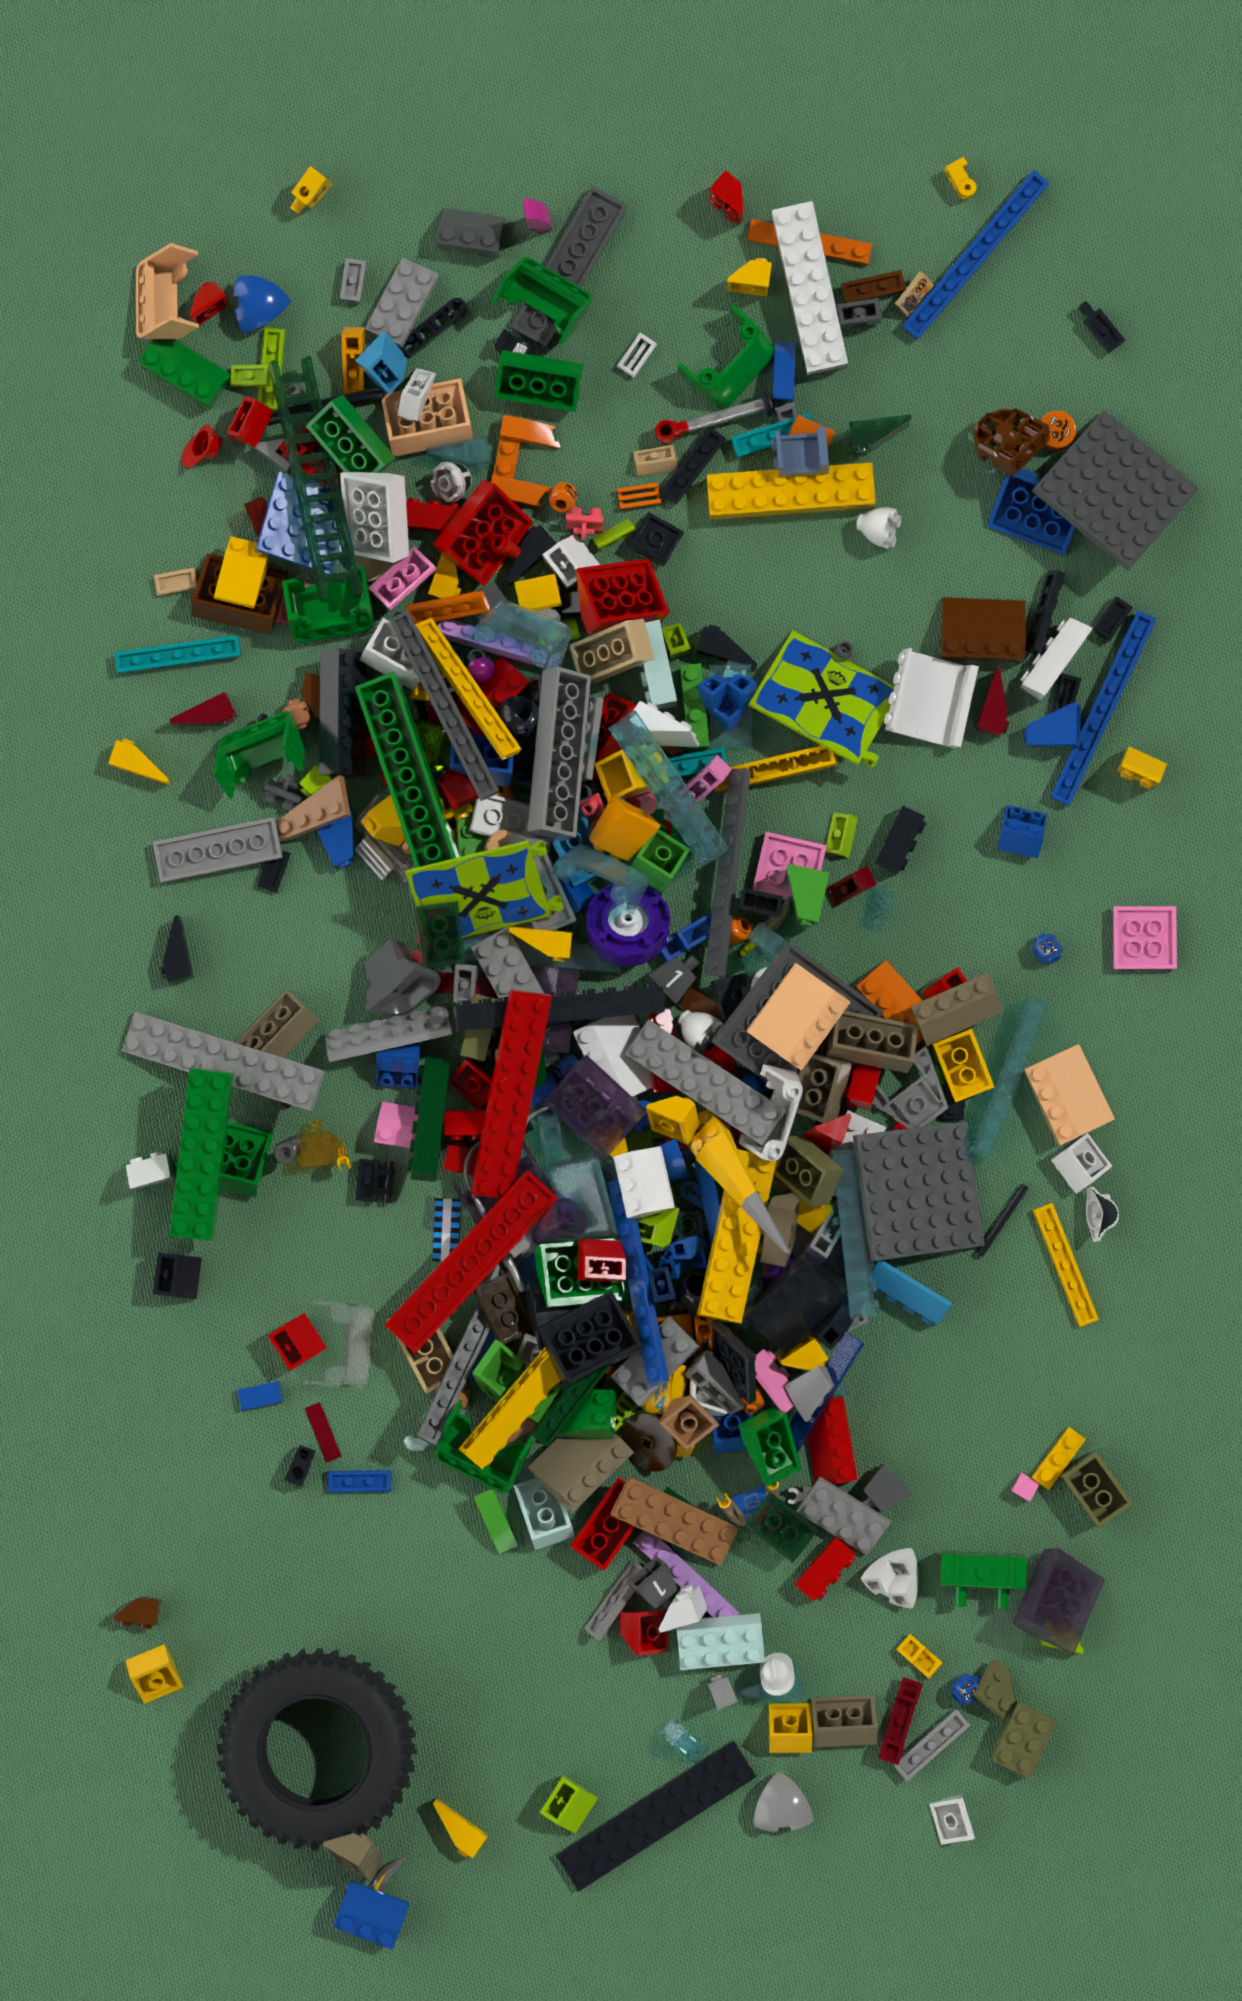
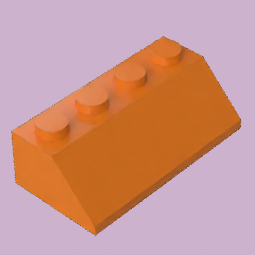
(890, 994)

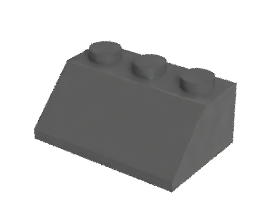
(470, 232)

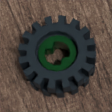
(698, 1221)

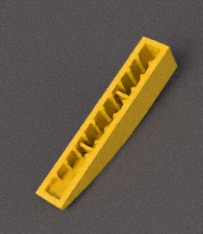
(786, 765)

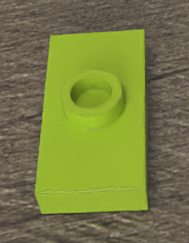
(250, 376)

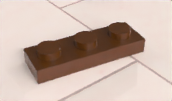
(873, 287)

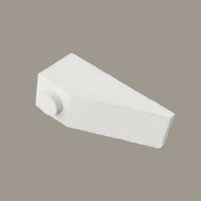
(416, 394)

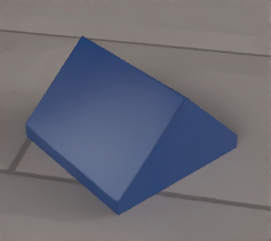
(578, 896)

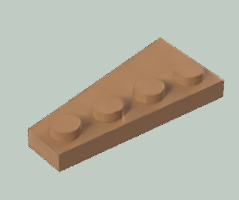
(317, 811)

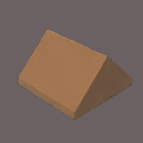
(687, 1421)

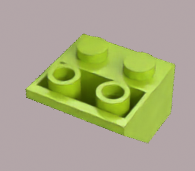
(658, 1228)
(568, 1804)

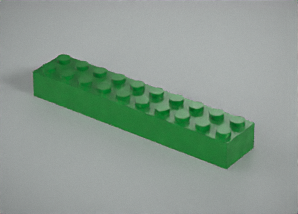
(406, 770)

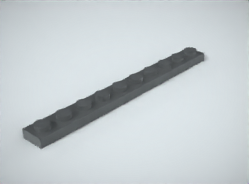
(444, 705)
(727, 873)
(458, 1369)

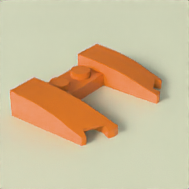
(513, 432)

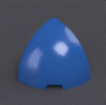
(258, 301)
(727, 698)
(674, 1162)
(685, 1254)

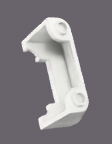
(786, 1095)

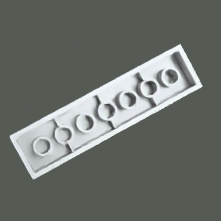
(809, 288)

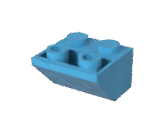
(383, 363)

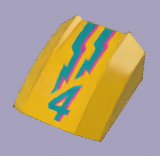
(667, 1392)

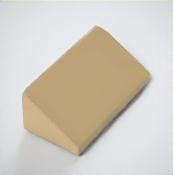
(655, 460)

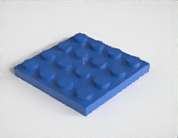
(283, 529)

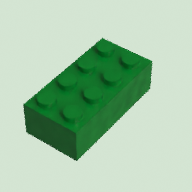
(538, 380)

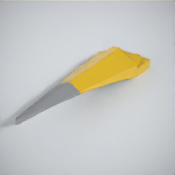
(721, 1159)

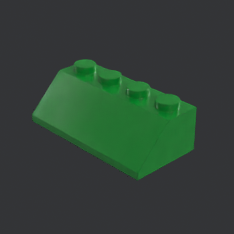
(185, 370)
(349, 438)

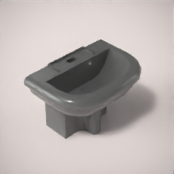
(397, 981)

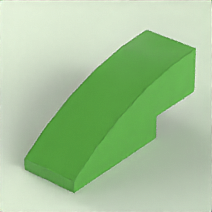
(495, 1521)

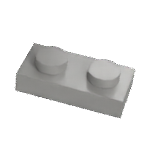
(353, 280)

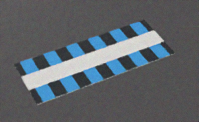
(445, 1227)

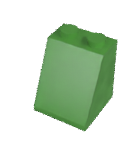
(660, 860)
(807, 893)

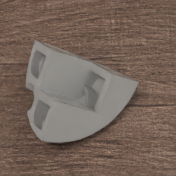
(782, 1806)

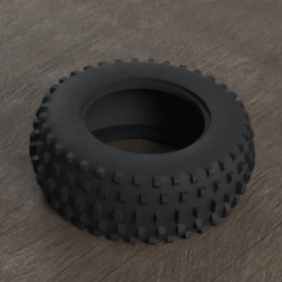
(247, 1763)

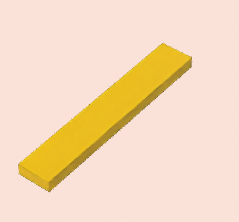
(1065, 1264)

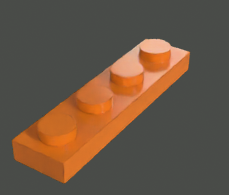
(449, 607)

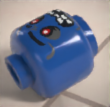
(1046, 948)
(964, 1688)

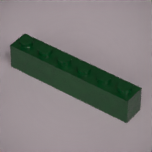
(430, 1119)

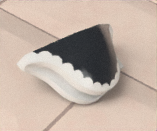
(1100, 1213)

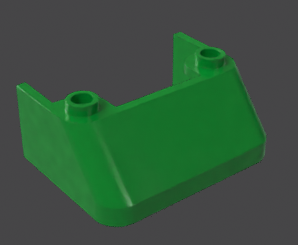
(546, 292)
(744, 368)
(255, 747)
(498, 1474)

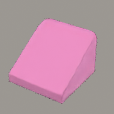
(1025, 1487)

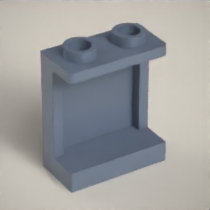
(801, 453)

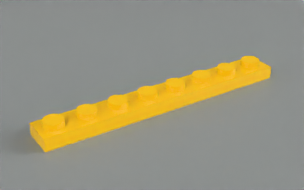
(467, 690)

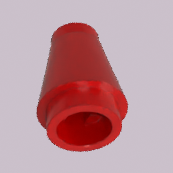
(504, 545)

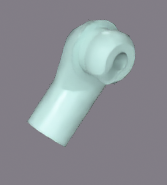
(415, 1443)

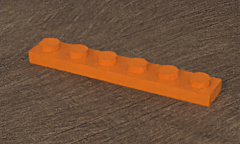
(833, 246)

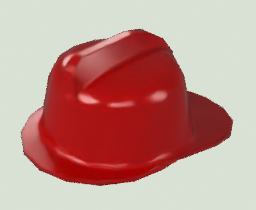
(202, 446)

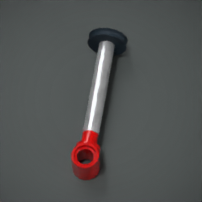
(714, 418)

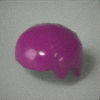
(481, 669)

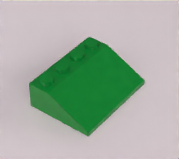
(244, 1159)
(559, 1276)

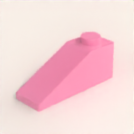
(708, 778)

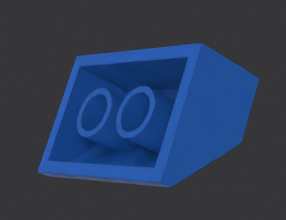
(371, 1914)

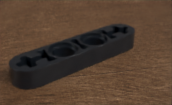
(435, 329)

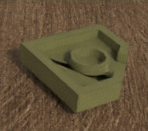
(996, 1689)

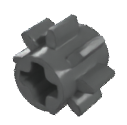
(590, 788)

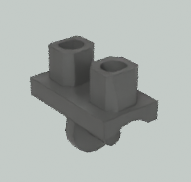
(283, 789)

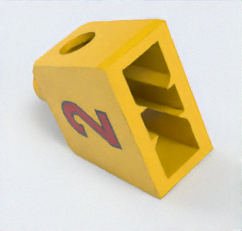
(315, 184)

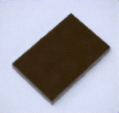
(503, 1308)

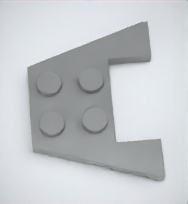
(920, 1100)

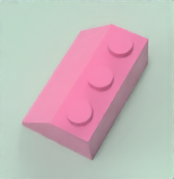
(402, 579)
(395, 1125)
(773, 1379)

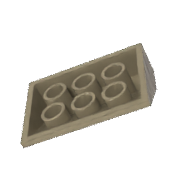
(578, 1466)

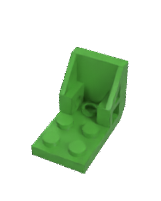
(500, 1371)

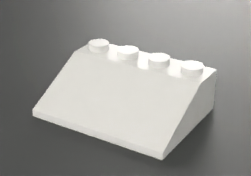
(376, 514)
(606, 1045)

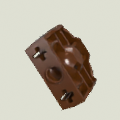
(1012, 449)

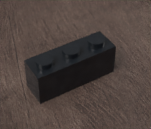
(901, 840)

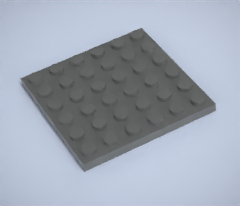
(1115, 490)
(749, 1050)
(918, 1191)

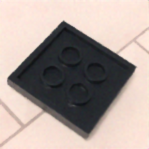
(736, 1359)

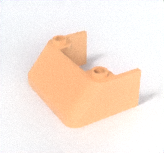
(157, 294)

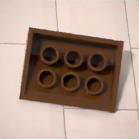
(259, 619)
(983, 630)

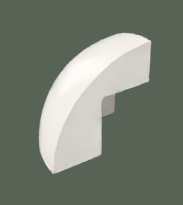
(894, 1577)

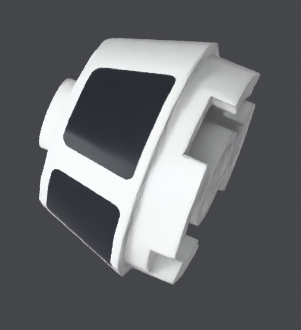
(451, 481)

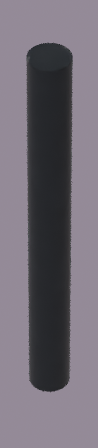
(1002, 1220)

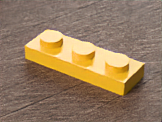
(1058, 1458)

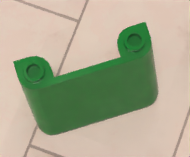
(338, 617)

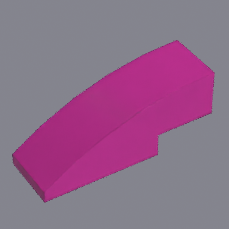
(537, 215)

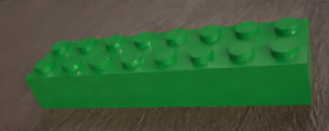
(201, 1154)

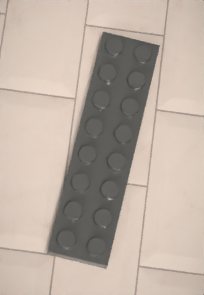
(574, 257)

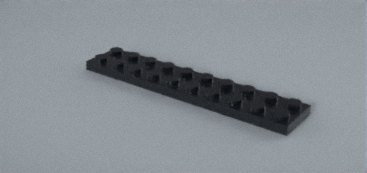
(656, 1815)

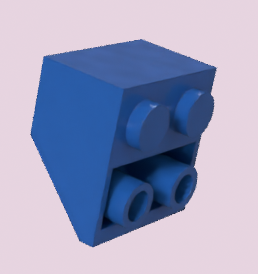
(1022, 831)
(399, 1066)

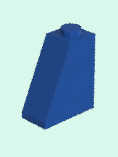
(1055, 729)
(339, 840)

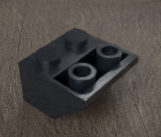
(177, 1275)

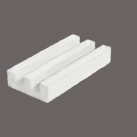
(627, 369)
(374, 857)

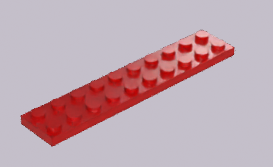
(510, 1093)
(471, 1261)

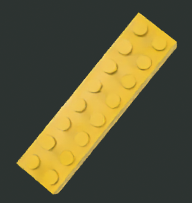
(768, 494)
(734, 1249)

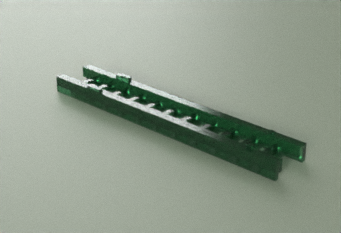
(329, 475)

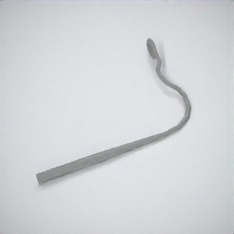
(507, 1259)

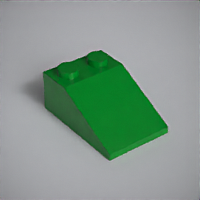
(593, 1417)
(770, 1445)

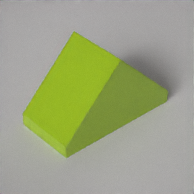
(676, 640)

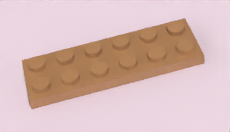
(674, 1520)

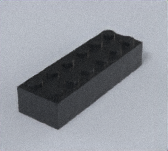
(341, 715)

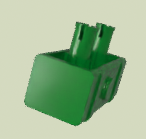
(982, 1571)

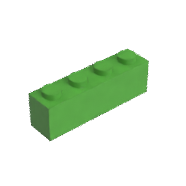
(693, 705)

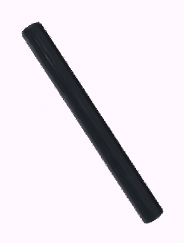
(353, 398)

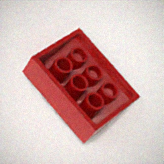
(470, 532)
(618, 594)

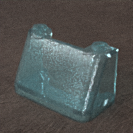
(545, 635)
(628, 881)
(583, 1182)

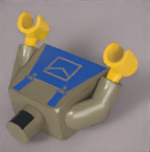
(743, 1505)

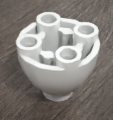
(880, 526)
(699, 1029)

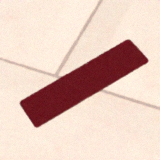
(323, 1432)

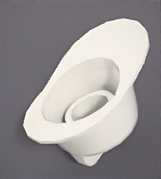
(777, 1674)

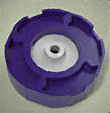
(627, 937)

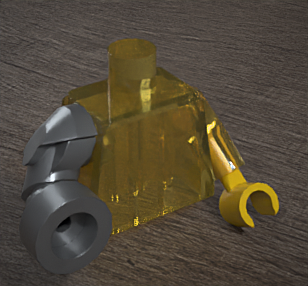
(315, 1148)

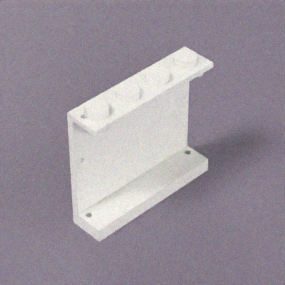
(930, 699)

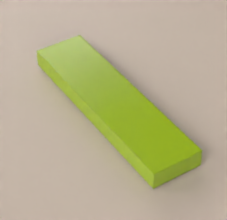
(272, 350)

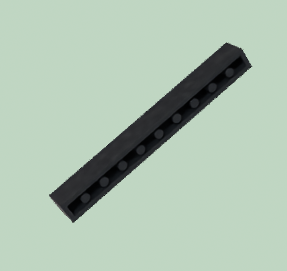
(567, 1007)

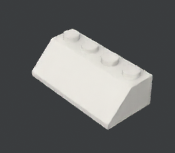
(1055, 658)

